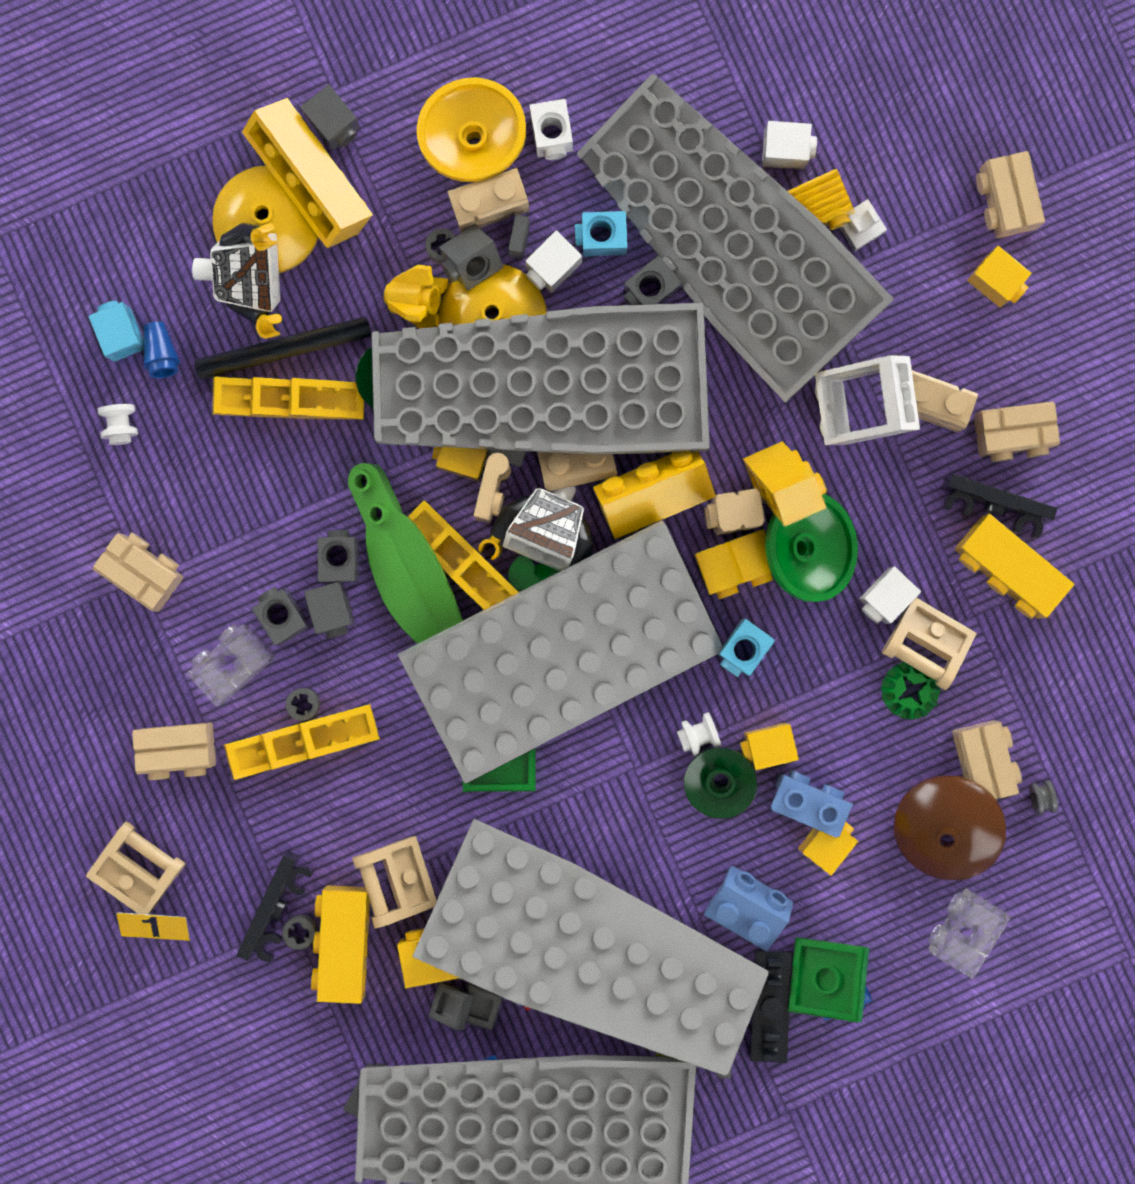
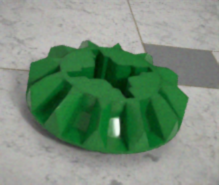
(907, 708)

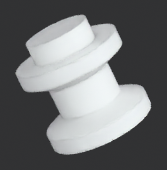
(118, 427)
(697, 735)

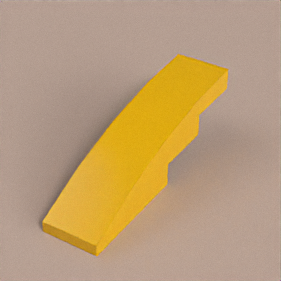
(287, 398)
(461, 559)
(301, 742)

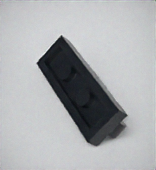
(997, 503)
(272, 908)
(771, 1013)

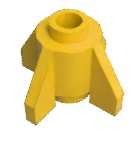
(416, 296)

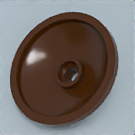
(952, 808)

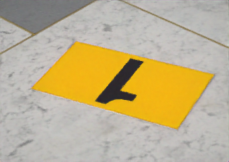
(153, 926)

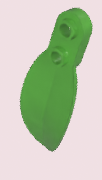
(402, 559)

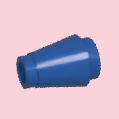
(159, 351)

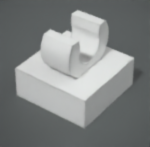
(864, 226)

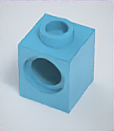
(614, 222)
(117, 330)
(760, 642)

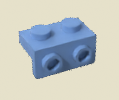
(811, 806)
(750, 908)

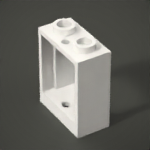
(897, 397)

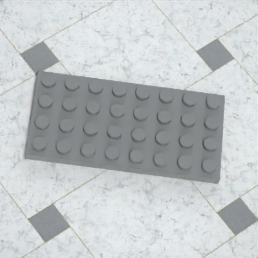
(562, 651)

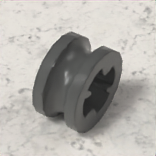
(432, 240)
(293, 709)
(1043, 798)
(292, 940)

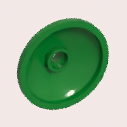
(824, 553)

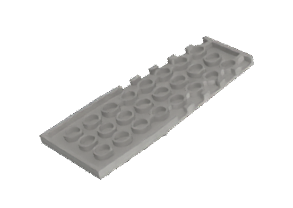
(734, 238)
(548, 382)
(587, 952)
(528, 1121)

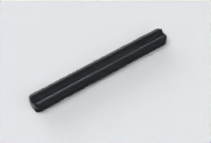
(282, 348)

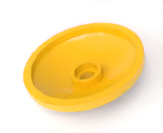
(468, 111)
(259, 190)
(505, 290)

